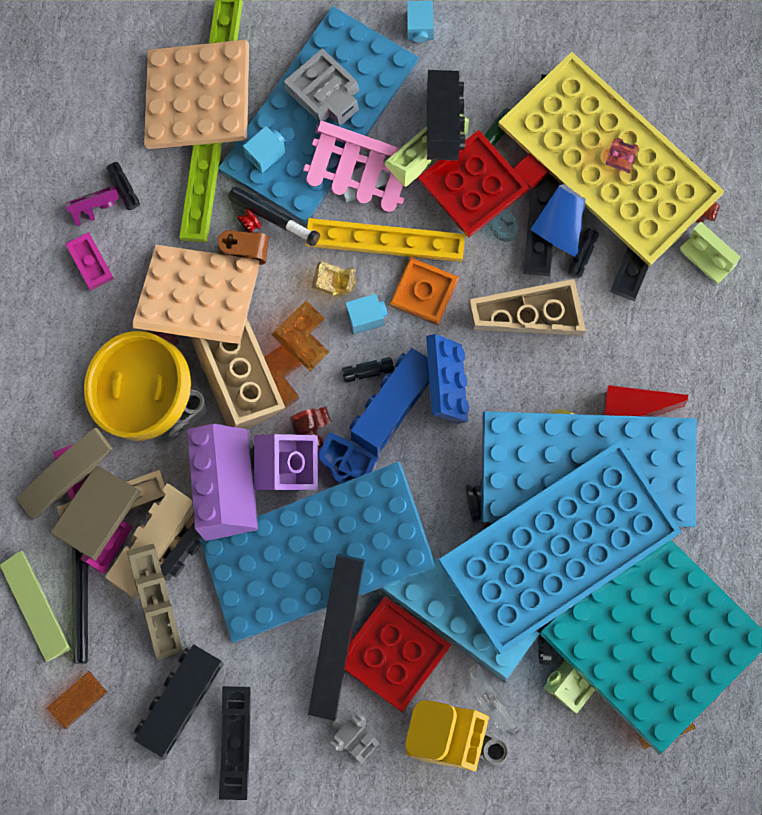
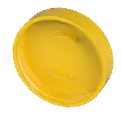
(137, 386)

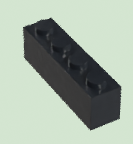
(444, 115)
(178, 702)

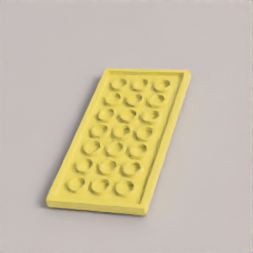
(570, 130)

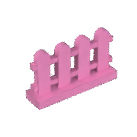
(349, 155)

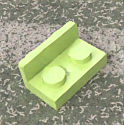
(710, 253)
(569, 687)

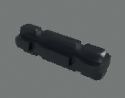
(123, 186)
(585, 250)
(367, 369)

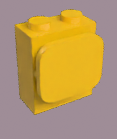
(446, 735)

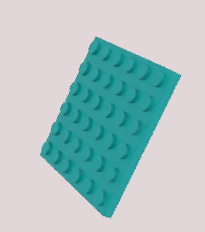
(657, 643)

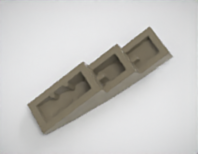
(64, 472)
(155, 601)

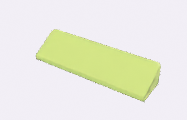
(412, 158)
(35, 606)

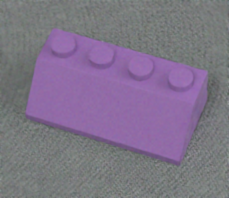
(221, 481)

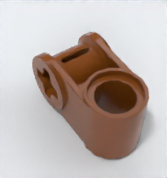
(245, 245)

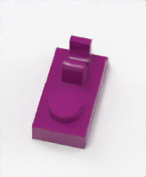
(103, 198)

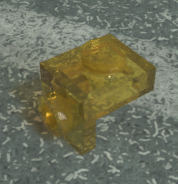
(334, 279)

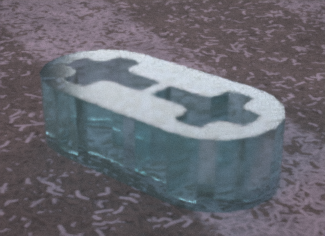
(496, 227)

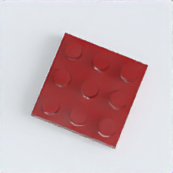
(475, 186)
(394, 654)

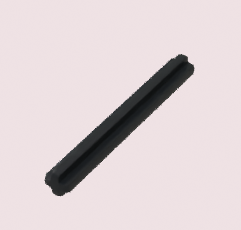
(79, 608)

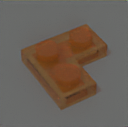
(297, 337)
(281, 364)

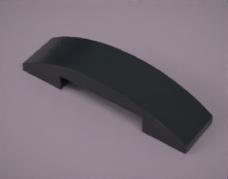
(235, 743)

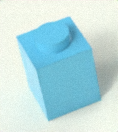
(420, 20)
(264, 148)
(366, 313)

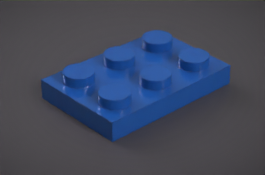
(447, 379)

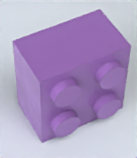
(285, 462)

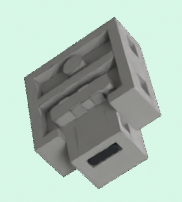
(324, 88)

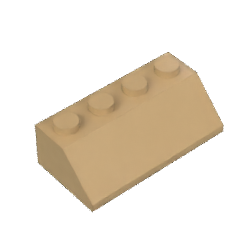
(239, 379)

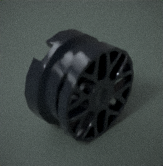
(474, 501)

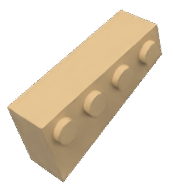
(536, 309)
(165, 527)

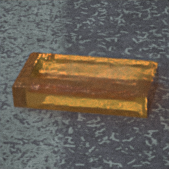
(77, 700)

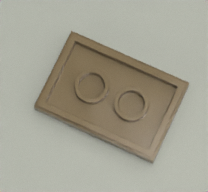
(95, 512)

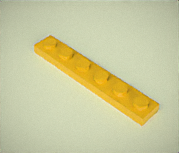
(388, 240)

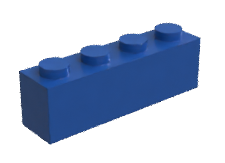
(392, 403)

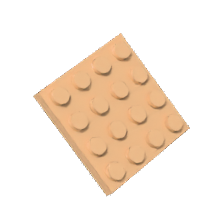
(197, 94)
(196, 294)

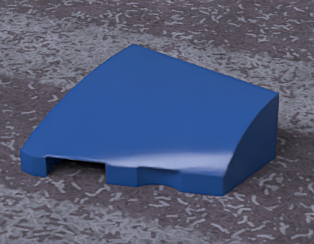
(561, 220)
(346, 459)

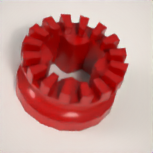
(249, 221)

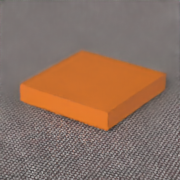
(424, 291)

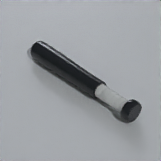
(272, 215)

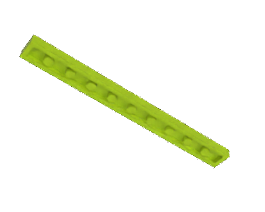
(206, 157)

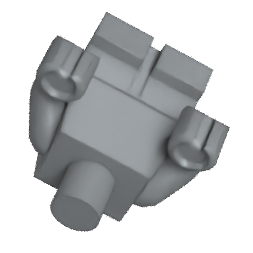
(354, 738)

